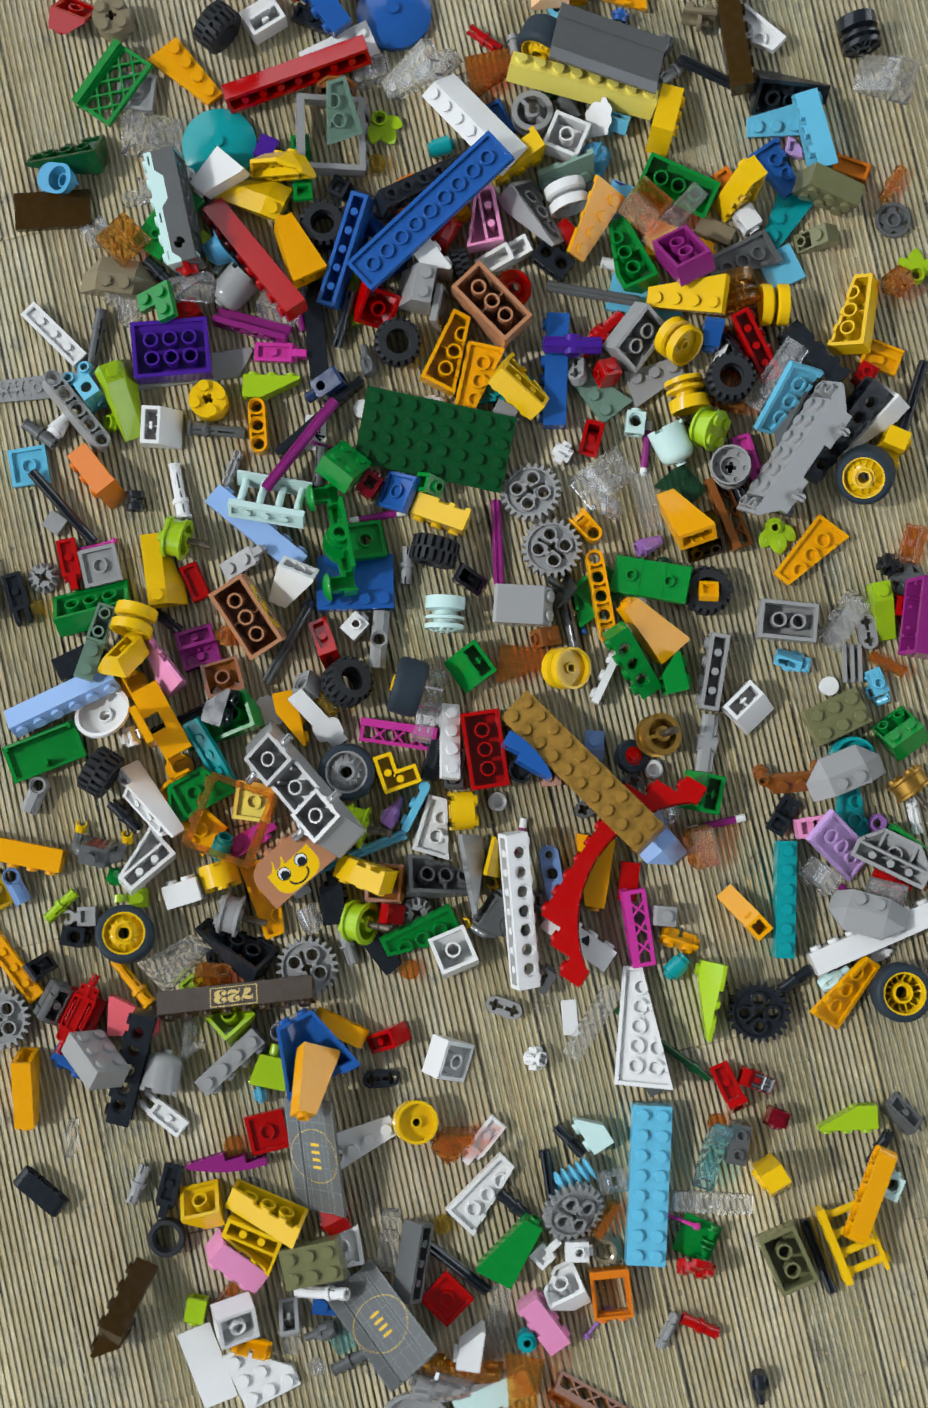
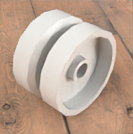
(566, 196)

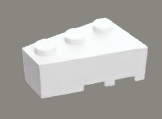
(146, 862)

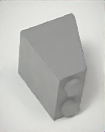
(417, 288)
(523, 605)

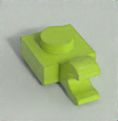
(139, 899)

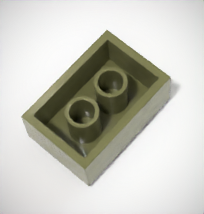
(828, 189)
(835, 716)
(786, 1258)
(313, 1262)

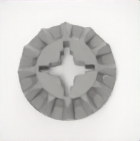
(51, 574)
(416, 903)

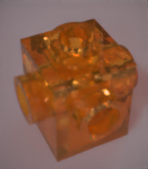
(898, 281)

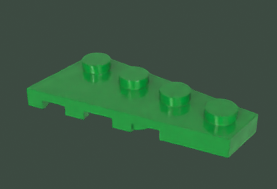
(417, 932)

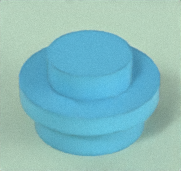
(259, 1094)

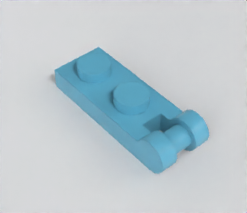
(415, 805)

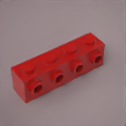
(752, 339)

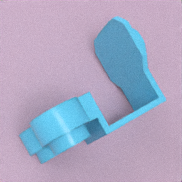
(94, 398)

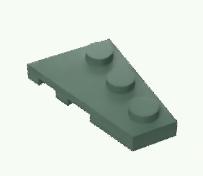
(340, 112)
(578, 165)
(603, 402)

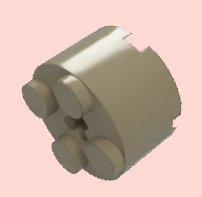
(112, 20)

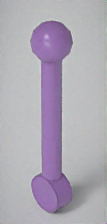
(587, 1335)

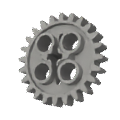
(541, 505)
(562, 535)
(323, 960)
(17, 1017)
(572, 1211)

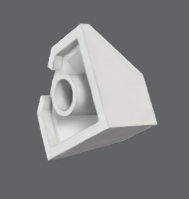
(566, 1289)

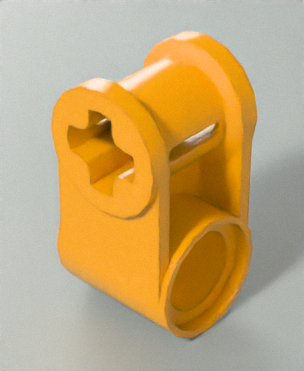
(585, 525)

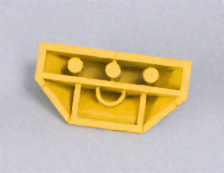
(281, 166)

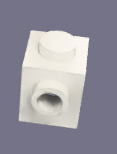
(355, 625)
(577, 1250)

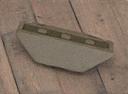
(111, 278)

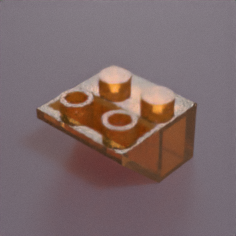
(645, 205)
(452, 1141)

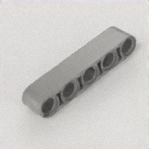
(75, 402)

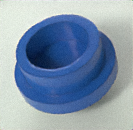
(620, 14)

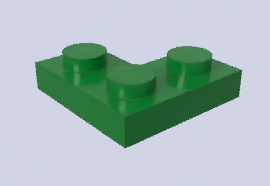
(159, 298)

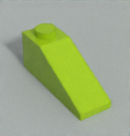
(882, 609)

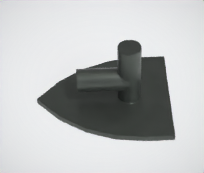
(562, 590)

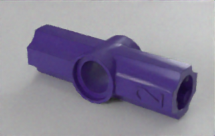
(572, 345)

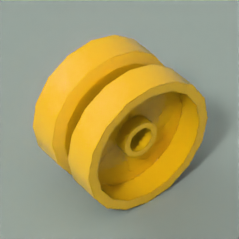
(774, 304)
(678, 341)
(134, 619)
(566, 668)
(403, 1122)

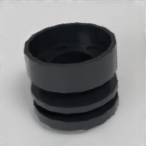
(859, 33)

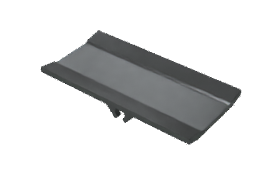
(607, 48)

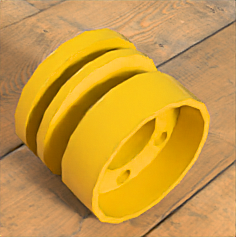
(685, 391)

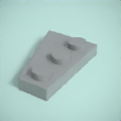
(650, 380)

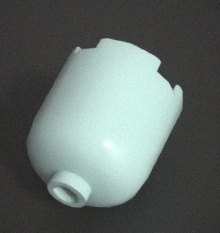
(672, 443)

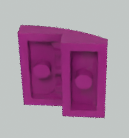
(197, 647)

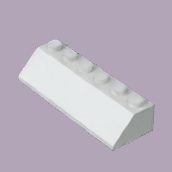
(470, 115)

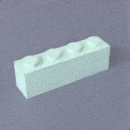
(488, 1397)

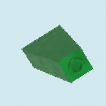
(508, 1255)

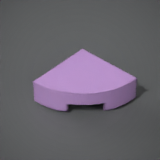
(793, 149)

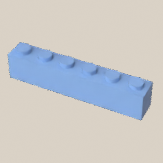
(257, 532)
(58, 702)

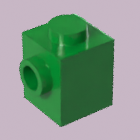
(430, 484)

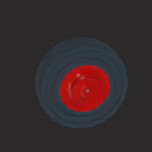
(629, 757)

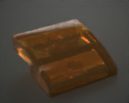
(122, 239)

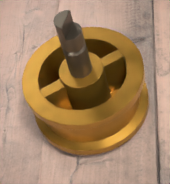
(658, 735)
(910, 785)

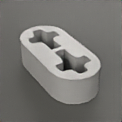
(580, 369)
(871, 630)
(502, 1011)

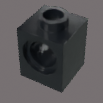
(67, 936)

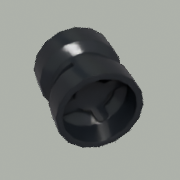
(135, 501)

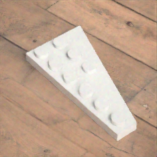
(639, 1046)

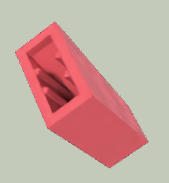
(117, 1016)

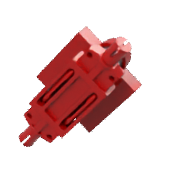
(82, 1011)

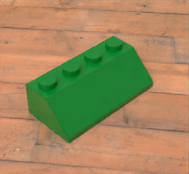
(676, 179)
(76, 610)

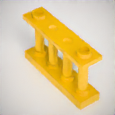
(839, 1253)

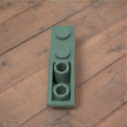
(95, 643)

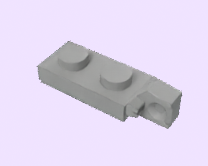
(242, 561)

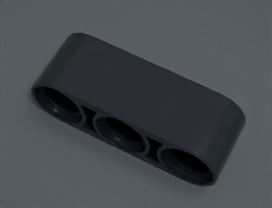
(41, 1191)

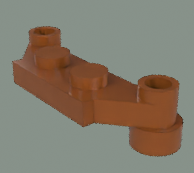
(782, 782)

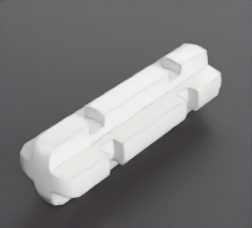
(914, 816)

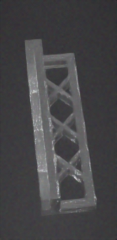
(766, 383)

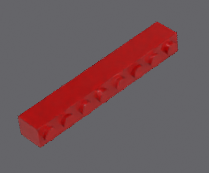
(296, 74)
(255, 260)

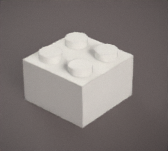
(566, 136)
(235, 1320)

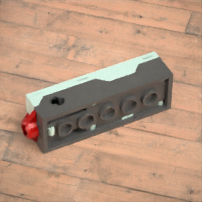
(174, 211)

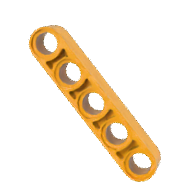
(596, 587)
(870, 1194)

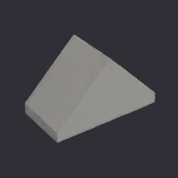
(289, 1317)

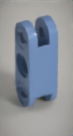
(546, 864)

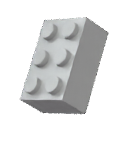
(634, 337)
(786, 621)
(95, 1059)

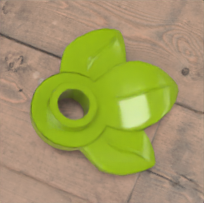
(385, 129)
(917, 265)
(778, 538)

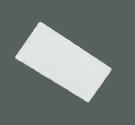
(207, 1365)

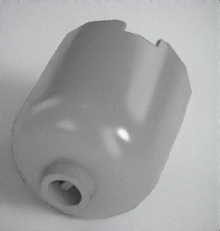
(234, 288)
(162, 1073)

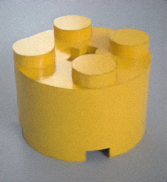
(204, 391)
(462, 810)
(219, 876)

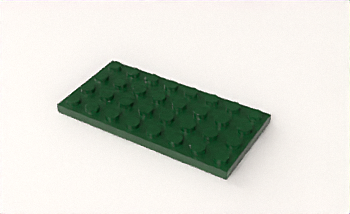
(436, 438)

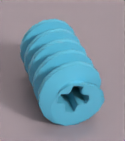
(574, 1174)

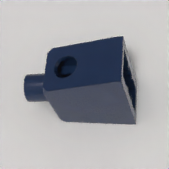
(332, 380)

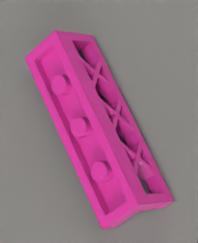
(394, 726)
(629, 926)

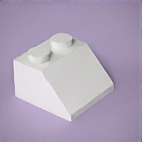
(453, 951)
(448, 1058)
(469, 1350)

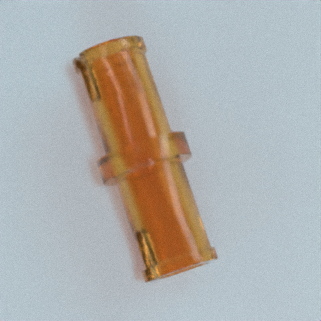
(892, 184)
(886, 664)

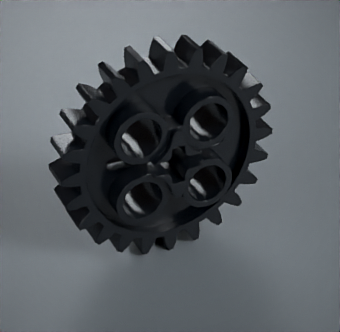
(772, 1023)

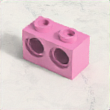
(804, 826)

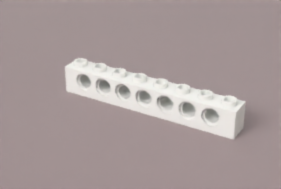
(513, 901)

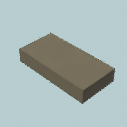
(715, 231)

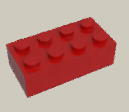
(483, 749)

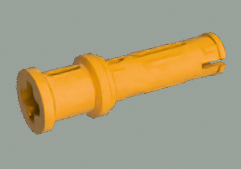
(138, 989)

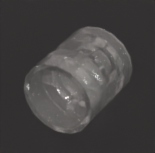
(91, 231)
(605, 1183)

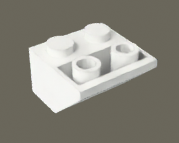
(263, 20)
(431, 254)
(161, 427)
(747, 707)

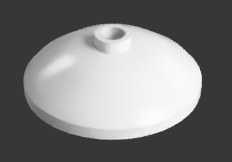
(103, 716)

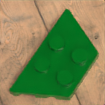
(582, 597)
(185, 791)

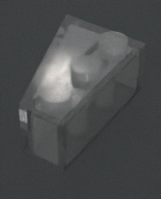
(414, 71)
(843, 620)
(174, 962)

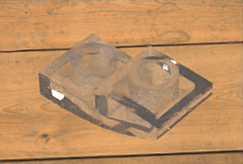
(611, 507)

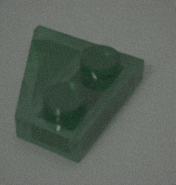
(683, 482)

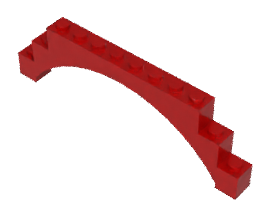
(566, 900)

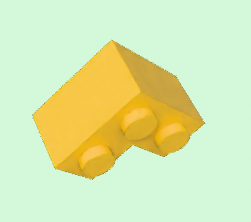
(895, 442)
(393, 778)

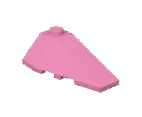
(164, 670)

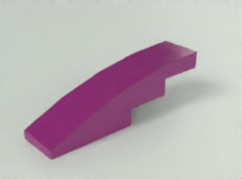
(222, 1163)

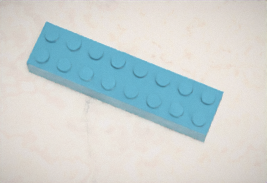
(648, 1184)

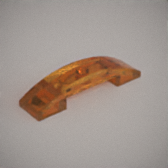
(489, 1372)

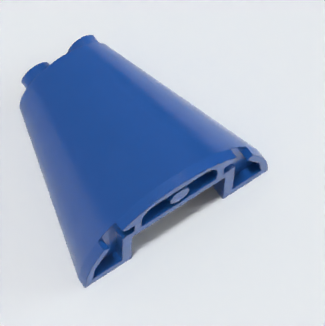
(310, 1029)

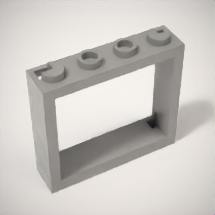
(331, 169)

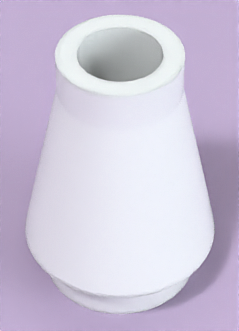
(58, 427)

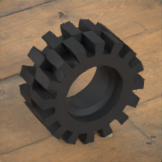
(460, 262)

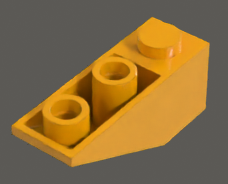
(290, 716)
(744, 912)

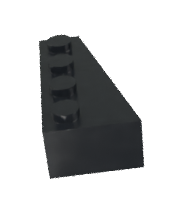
(817, 353)

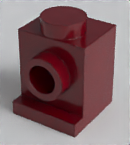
(362, 487)
(776, 1117)

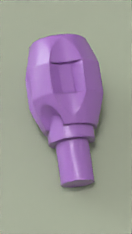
(391, 815)

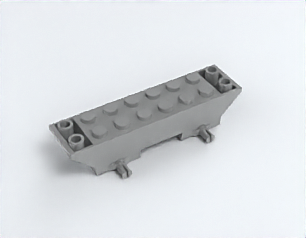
(815, 428)
(308, 797)

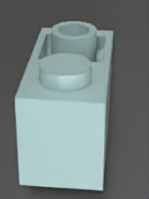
(593, 1132)

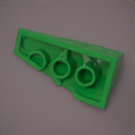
(631, 261)

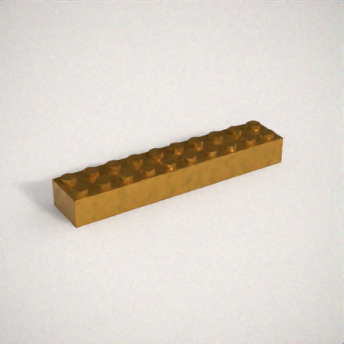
(583, 773)

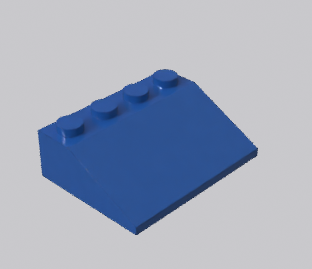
(373, 581)

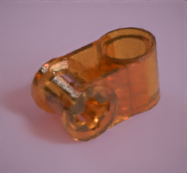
(210, 974)

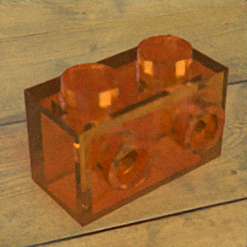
(701, 846)

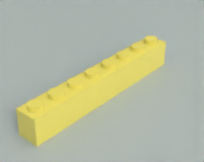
(579, 85)

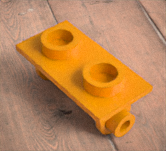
(687, 943)
(261, 1349)

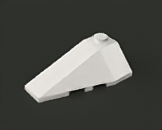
(885, 414)

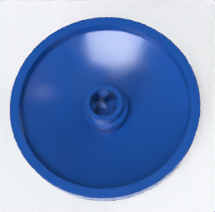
(395, 23)

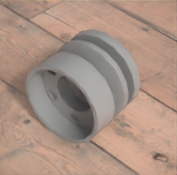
(725, 457)

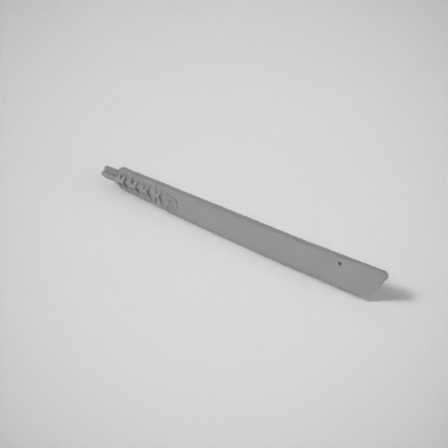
(225, 364)

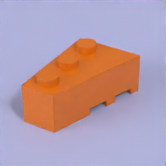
(96, 475)

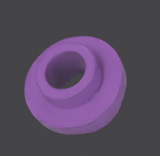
(883, 822)

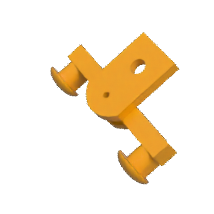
(170, 739)

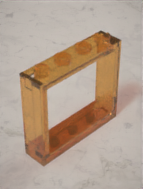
(259, 834)

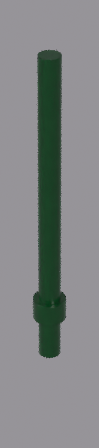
(692, 1066)

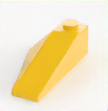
(258, 197)
(162, 578)

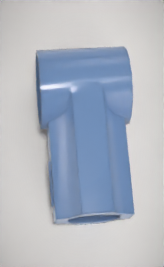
(16, 888)

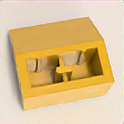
(124, 657)

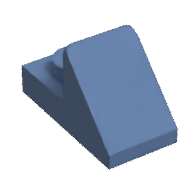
(595, 743)

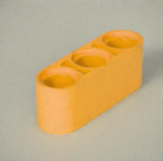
(260, 435)
(343, 1028)

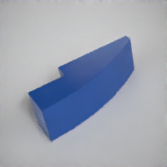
(526, 755)

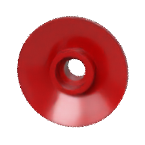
(514, 276)

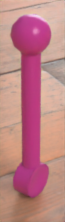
(113, 540)
(696, 1226)

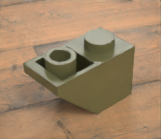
(817, 239)

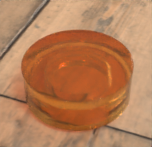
(409, 969)
(716, 1118)
(233, 1145)

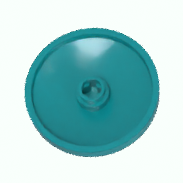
(220, 129)

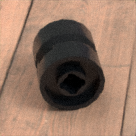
(518, 773)

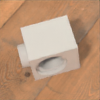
(747, 220)

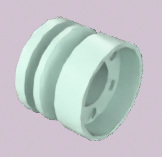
(444, 613)

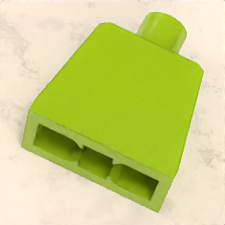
(269, 1070)

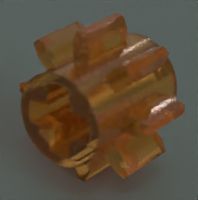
(225, 636)

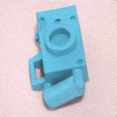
(619, 123)
(791, 661)
(877, 686)

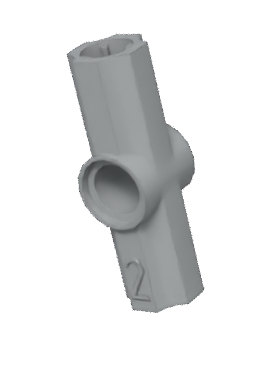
(379, 627)
(706, 743)

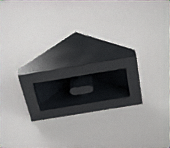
(469, 579)
(39, 967)

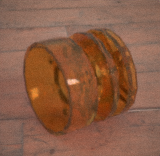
(741, 291)

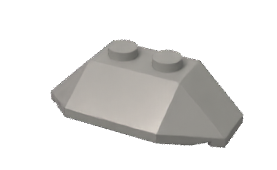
(843, 772)
(894, 856)
(868, 914)

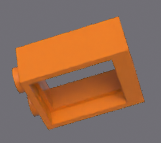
(611, 1272)

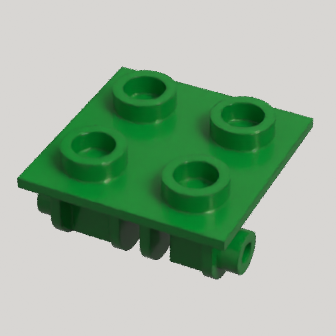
(697, 1243)

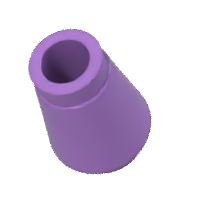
(647, 545)

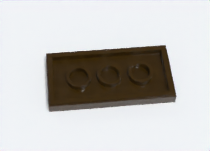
(52, 211)

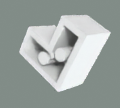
(183, 892)

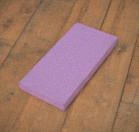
(835, 843)

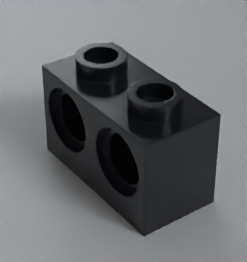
(548, 264)

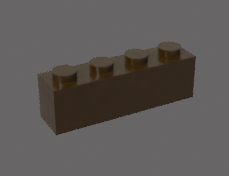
(129, 1297)

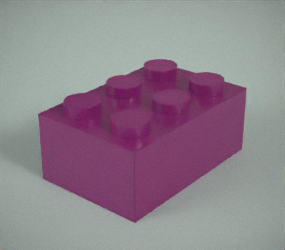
(683, 255)

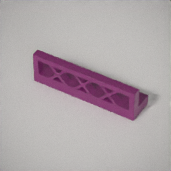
(251, 326)

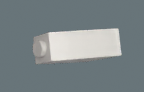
(218, 174)
(290, 581)

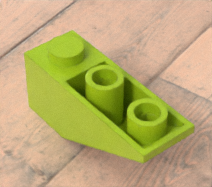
(267, 385)
(853, 1117)

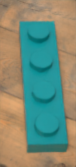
(207, 748)

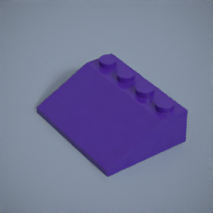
(171, 350)

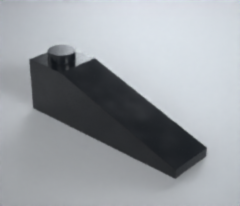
(775, 91)
(244, 954)

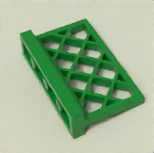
(98, 77)

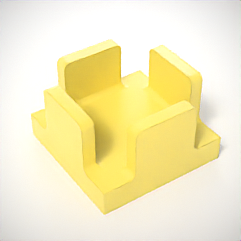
(248, 805)

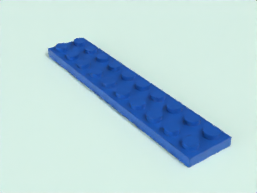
(430, 211)

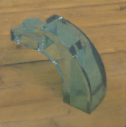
(710, 1156)

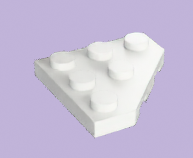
(260, 1380)

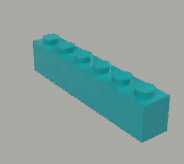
(784, 899)

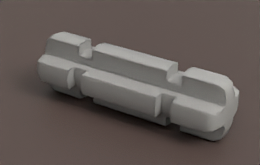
(232, 468)
(667, 1330)

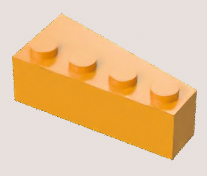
(445, 361)

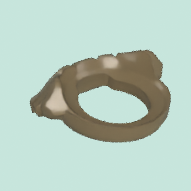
(615, 1257)

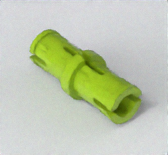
(61, 905)

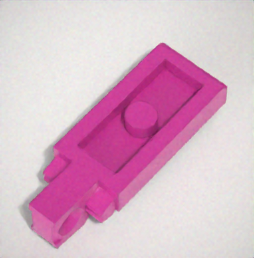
(278, 353)
(746, 443)
(242, 841)

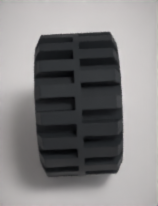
(217, 27)
(320, 211)
(402, 326)
(736, 364)
(434, 550)
(708, 574)
(356, 673)
(100, 771)

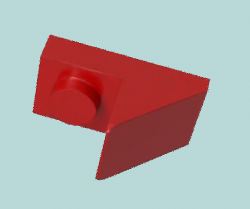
(591, 437)
(391, 913)

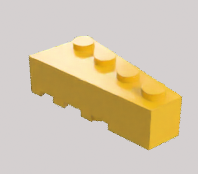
(740, 188)
(700, 296)
(857, 317)
(267, 1211)

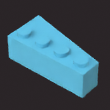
(813, 128)

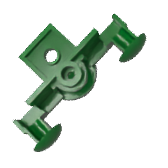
(342, 540)

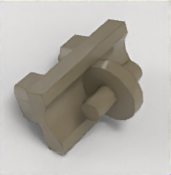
(699, 16)

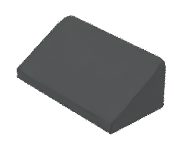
(901, 1114)

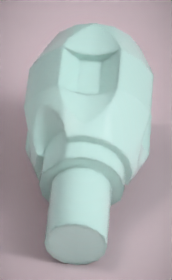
(829, 979)

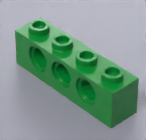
(648, 682)

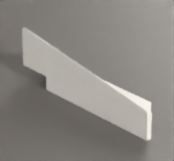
(148, 801)

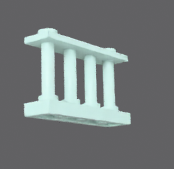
(267, 513)

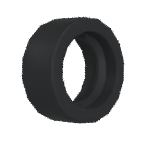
(164, 1252)

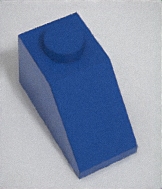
(712, 332)

